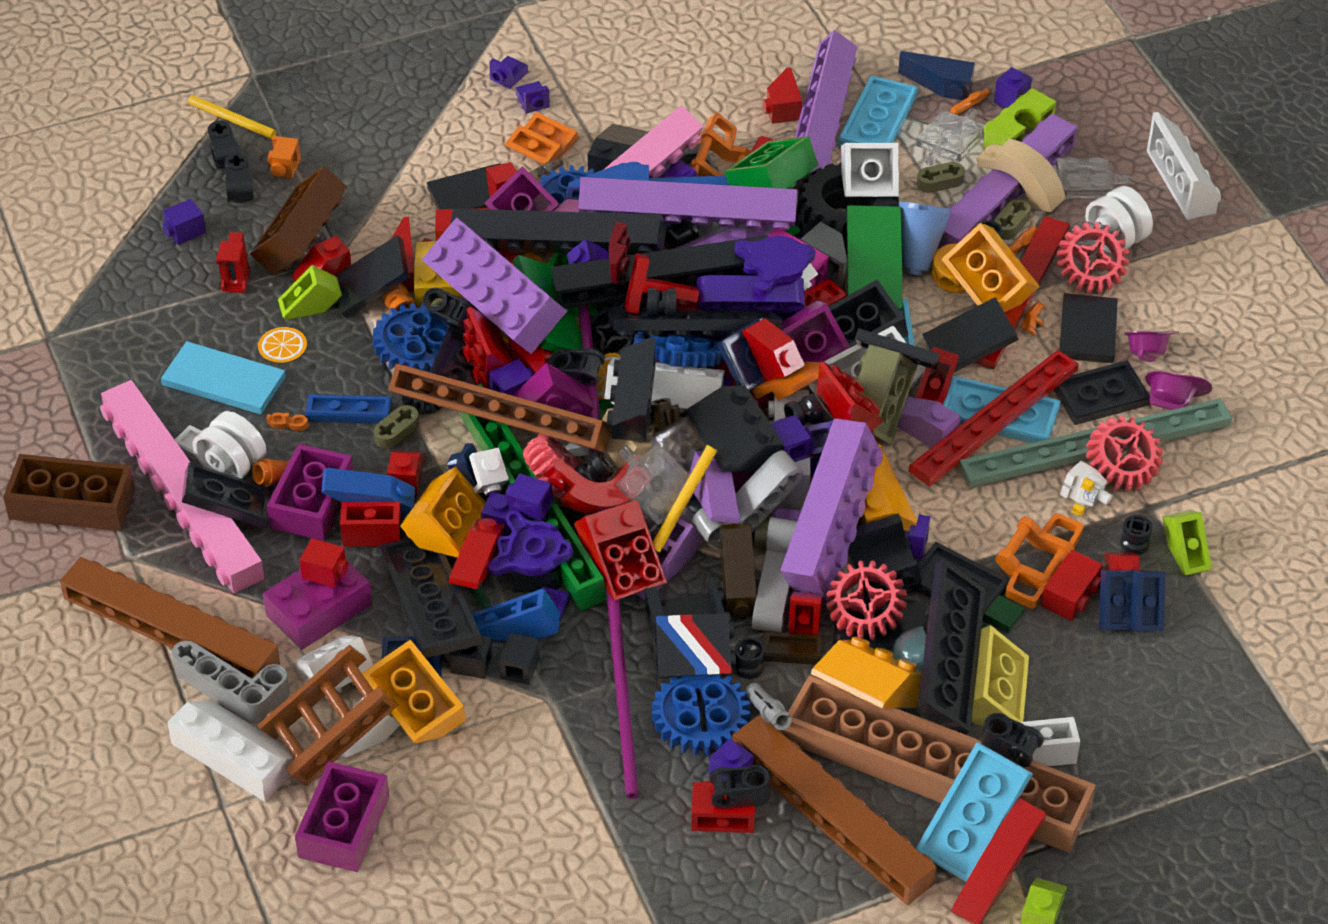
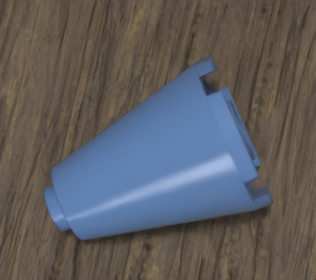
(921, 234)

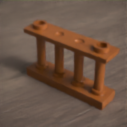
(343, 734)

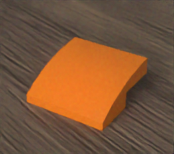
(542, 139)
(790, 384)

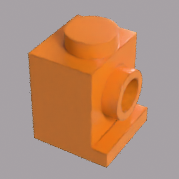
(284, 157)

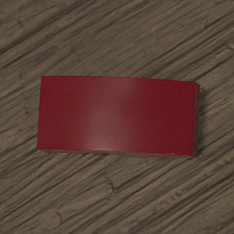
(618, 249)

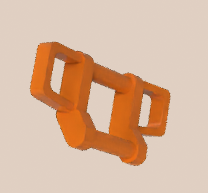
(722, 147)
(1043, 540)

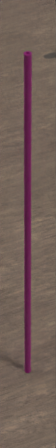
(614, 615)

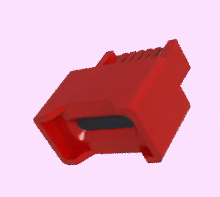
(233, 264)

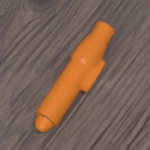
(973, 99)
(1023, 240)

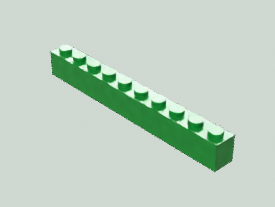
(579, 572)

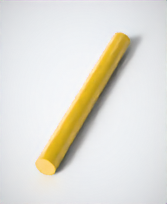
(231, 116)
(683, 498)

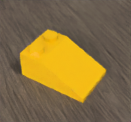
(426, 277)

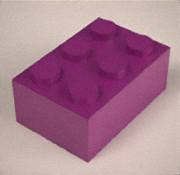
(298, 499)
(312, 610)
(342, 816)

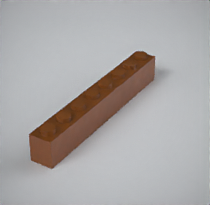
(500, 407)
(164, 617)
(838, 812)

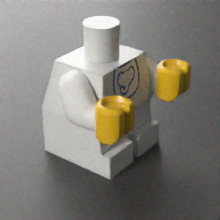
(1085, 487)

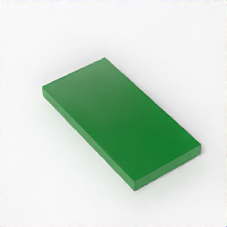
(874, 249)
(566, 332)

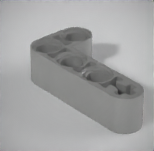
(756, 497)
(773, 588)
(229, 687)

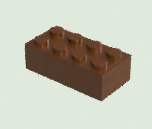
(299, 221)
(69, 492)

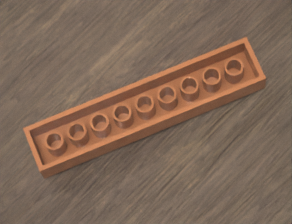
(922, 755)

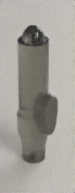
(545, 168)

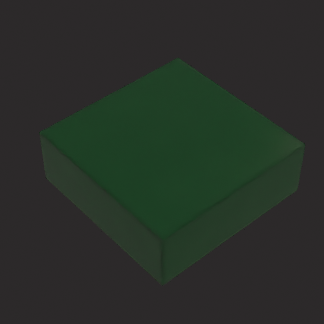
(1003, 613)

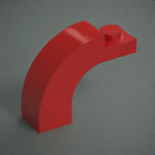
(585, 494)

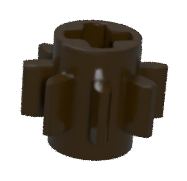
(663, 414)

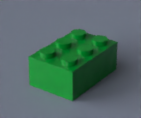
(774, 164)

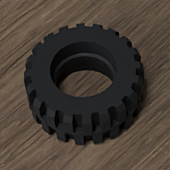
(823, 194)

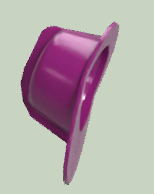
(1149, 344)
(1175, 390)

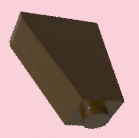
(738, 569)

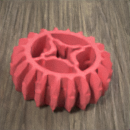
(1102, 262)
(1104, 443)
(543, 452)
(878, 598)

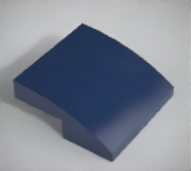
(1132, 600)

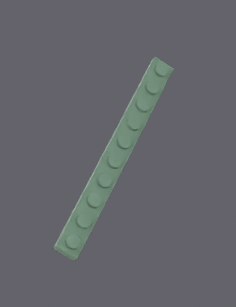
(1072, 447)

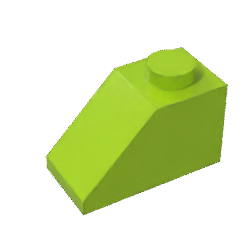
(310, 294)
(1187, 541)
(1043, 902)

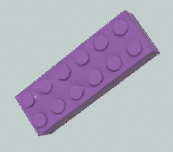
(494, 285)
(832, 508)

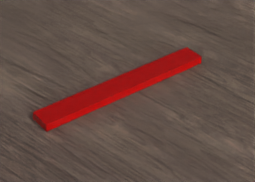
(1036, 261)
(993, 418)

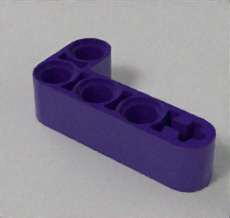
(738, 294)

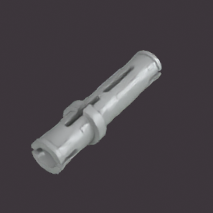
(769, 708)

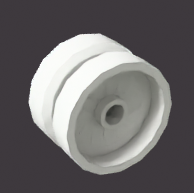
(1124, 212)
(229, 445)

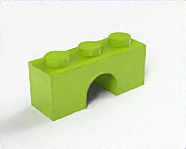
(1022, 114)

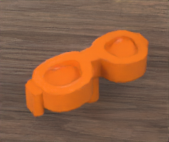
(1030, 321)
(283, 421)

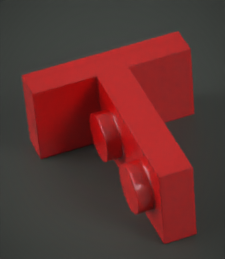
(640, 284)

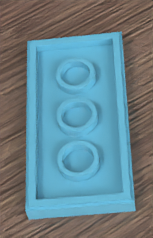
(879, 112)
(223, 377)
(970, 396)
(973, 811)

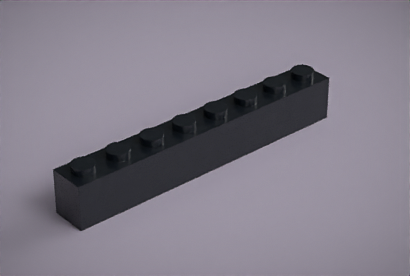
(559, 230)
(591, 282)

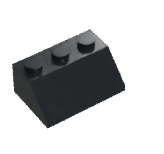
(633, 391)
(735, 428)

